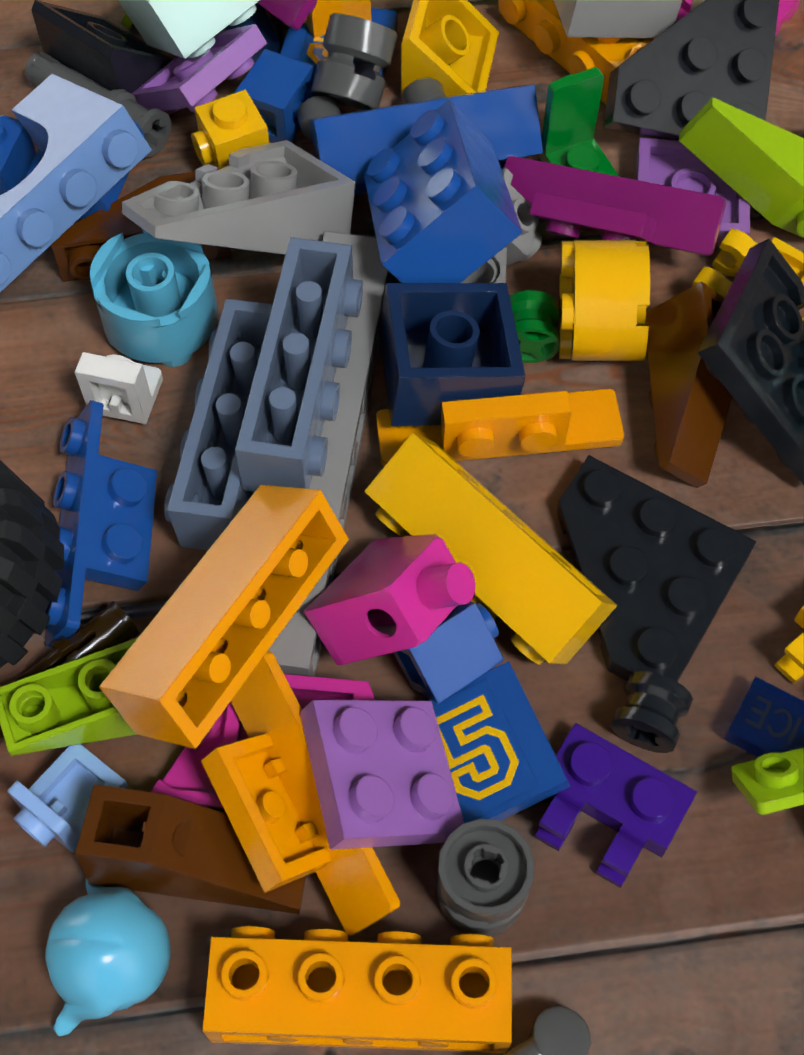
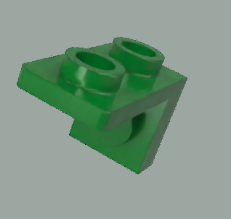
(571, 123)

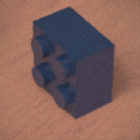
(447, 347)

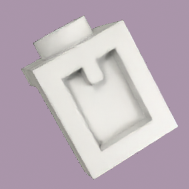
(120, 384)

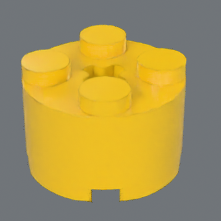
(604, 300)

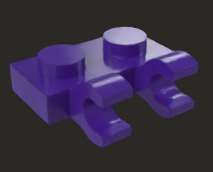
(618, 792)

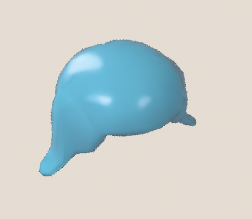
(105, 954)

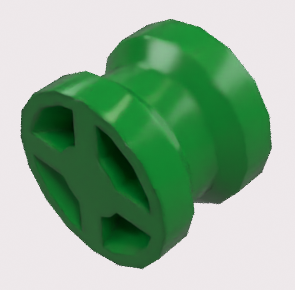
(535, 323)

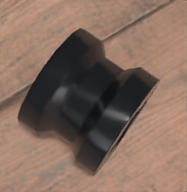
(652, 712)

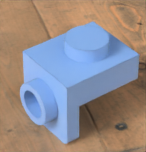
(61, 795)

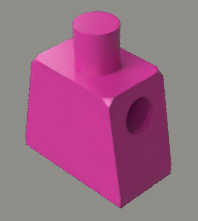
(408, 587)

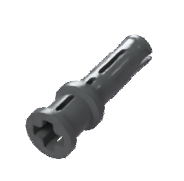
(43, 65)

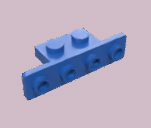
(102, 520)

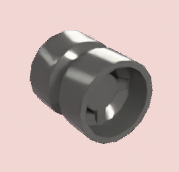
(356, 43)
(484, 877)

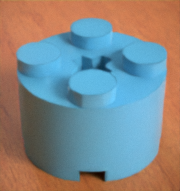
(154, 297)

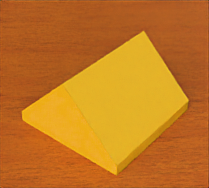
(449, 45)

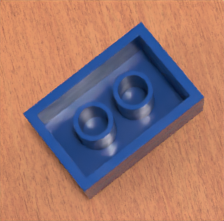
(439, 200)

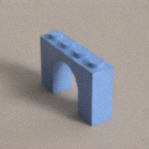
(86, 151)

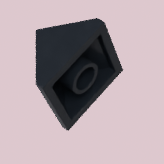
(96, 47)

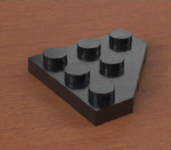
(711, 52)
(759, 350)
(652, 560)

